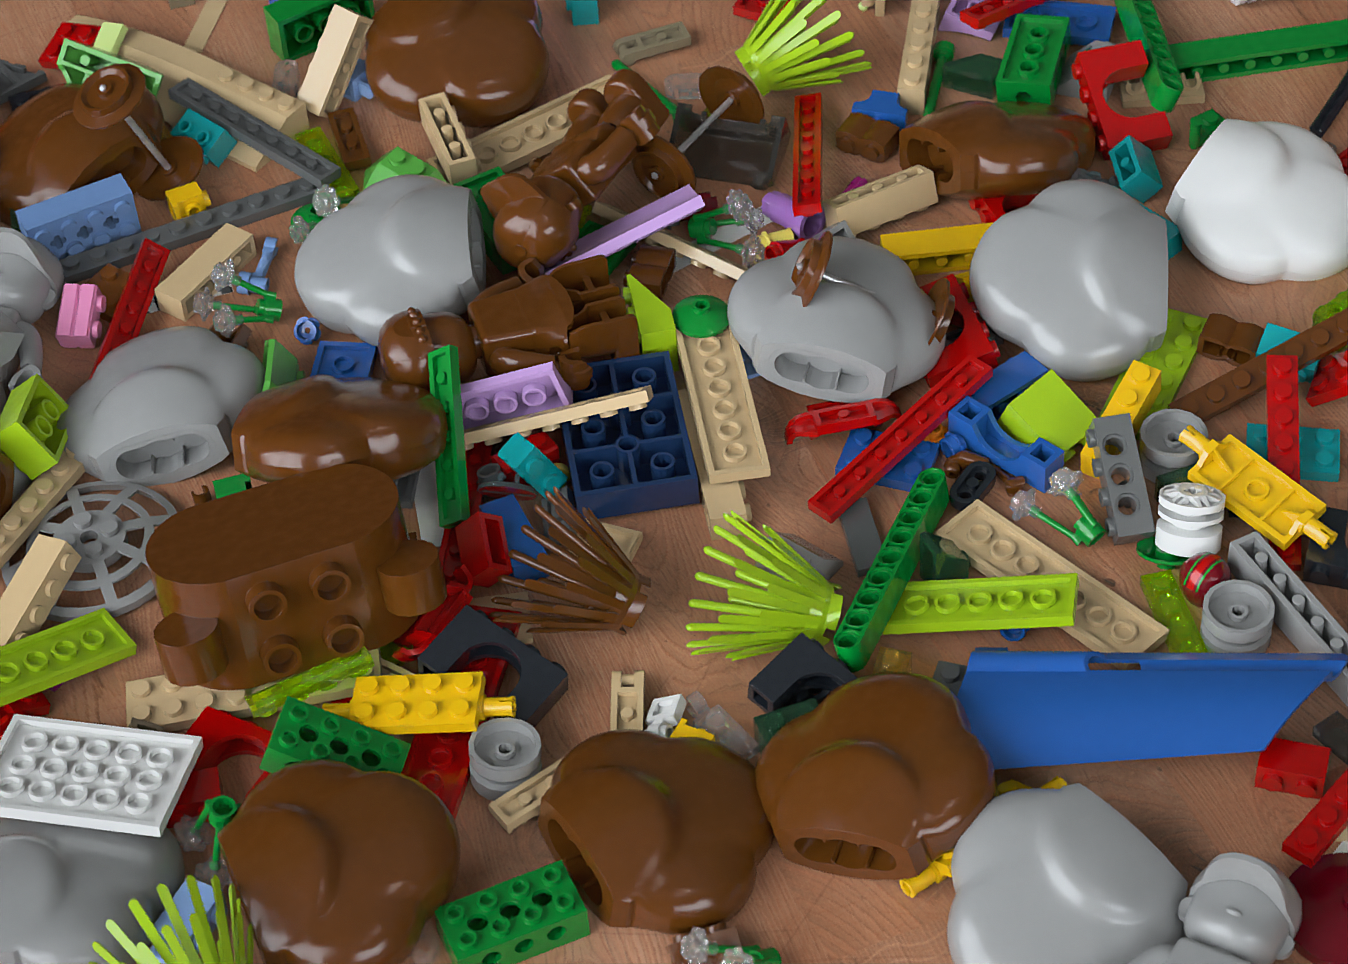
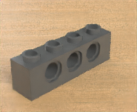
(1119, 432)

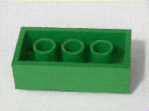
(299, 24)

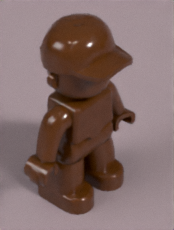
(544, 212)
(519, 326)

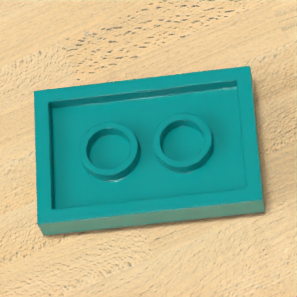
(1317, 448)

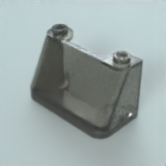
(733, 149)

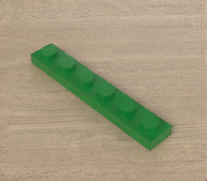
(451, 464)

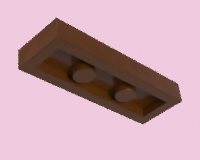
(349, 138)

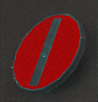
(499, 489)

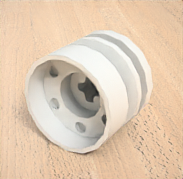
(1190, 519)

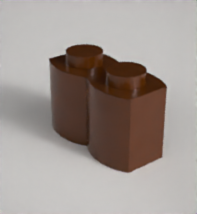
(867, 137)
(653, 268)
(1229, 340)

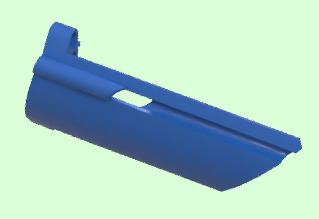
(1060, 712)

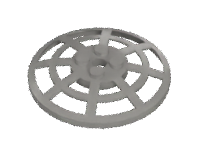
(106, 550)

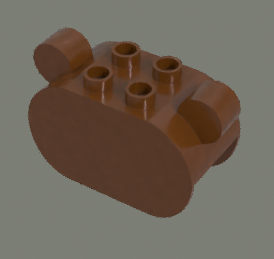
(287, 578)

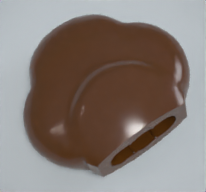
(474, 51)
(998, 147)
(51, 153)
(338, 422)
(875, 778)
(657, 829)
(340, 863)

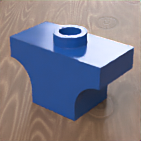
(883, 106)

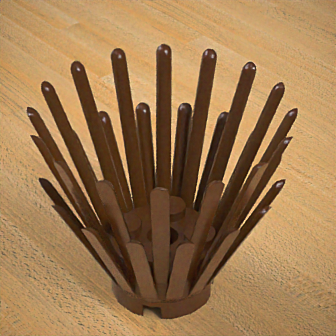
(596, 579)

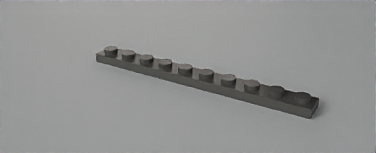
(190, 229)

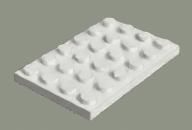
(93, 774)

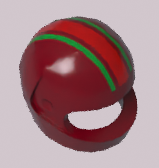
(1200, 574)

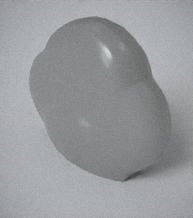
(390, 251)
(1076, 279)
(846, 339)
(161, 406)
(70, 880)
(1059, 883)

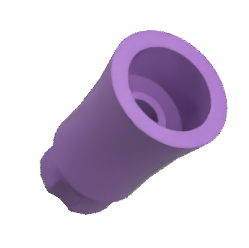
(779, 209)

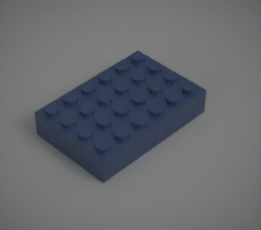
(637, 456)

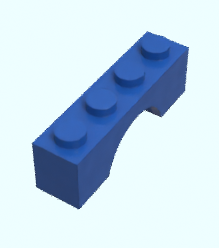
(985, 437)

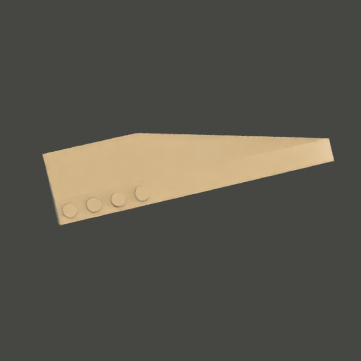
(250, 95)

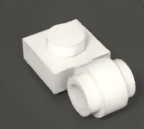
(665, 714)

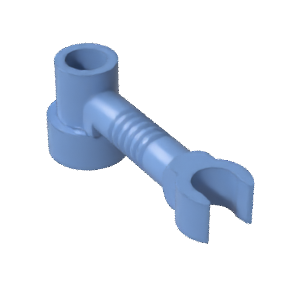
(258, 277)

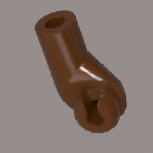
(959, 462)

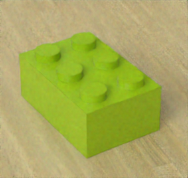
(30, 427)

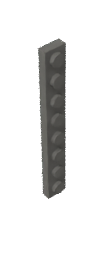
(255, 133)

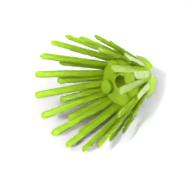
(771, 56)
(776, 615)
(200, 927)

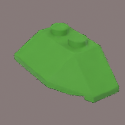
(81, 60)
(398, 163)
(279, 365)

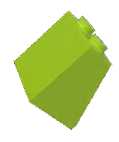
(1049, 412)

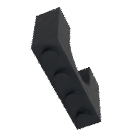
(1330, 565)
(475, 637)
(796, 669)

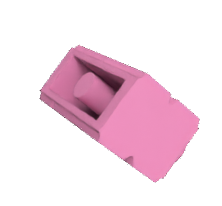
(79, 316)

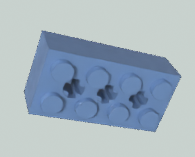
(82, 217)

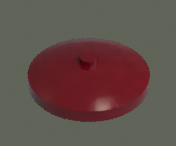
(1324, 909)

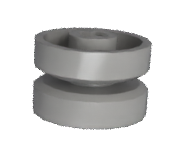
(1160, 444)
(1237, 618)
(503, 756)

